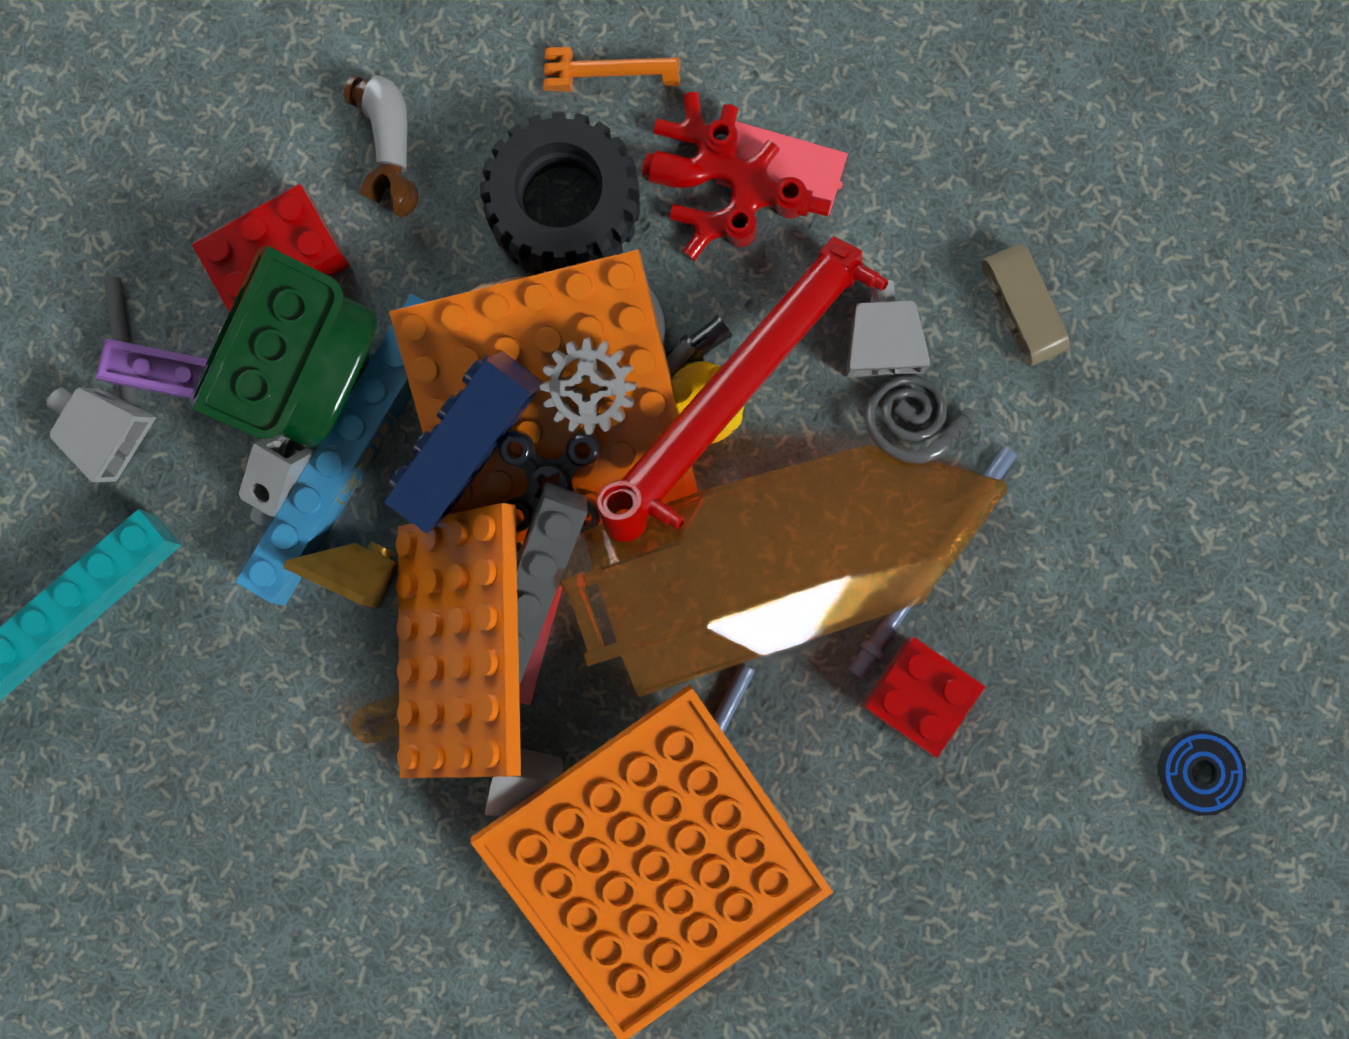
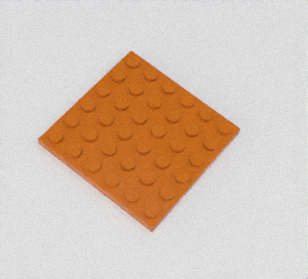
(530, 323)
(652, 864)

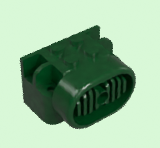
(285, 353)

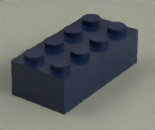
(463, 441)

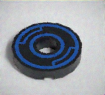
(1227, 772)

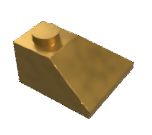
(349, 571)

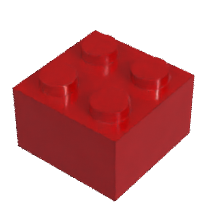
(922, 696)

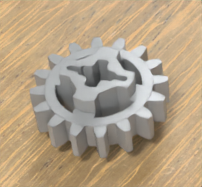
(588, 366)

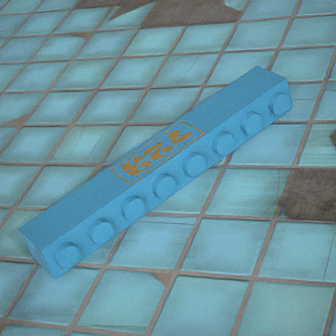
(331, 473)

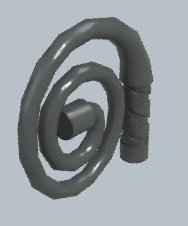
(907, 413)

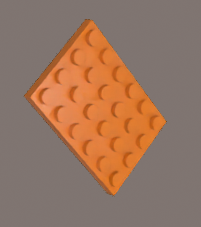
(459, 646)

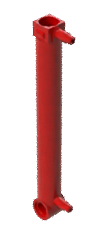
(728, 392)

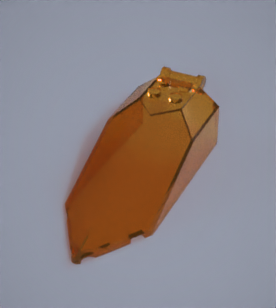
(777, 562)

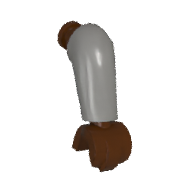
(387, 111)

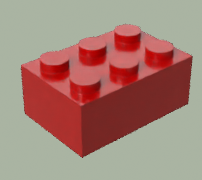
(284, 223)

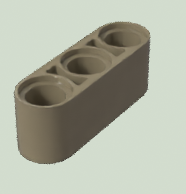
(1027, 304)

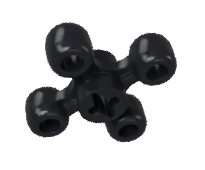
(538, 468)

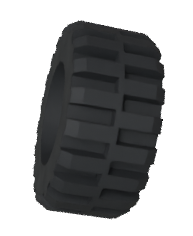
(553, 145)

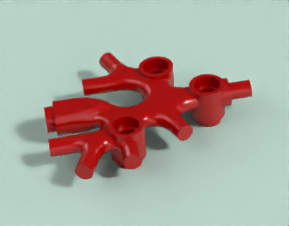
(718, 160)

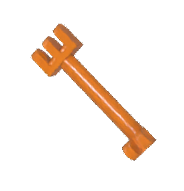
(569, 69)

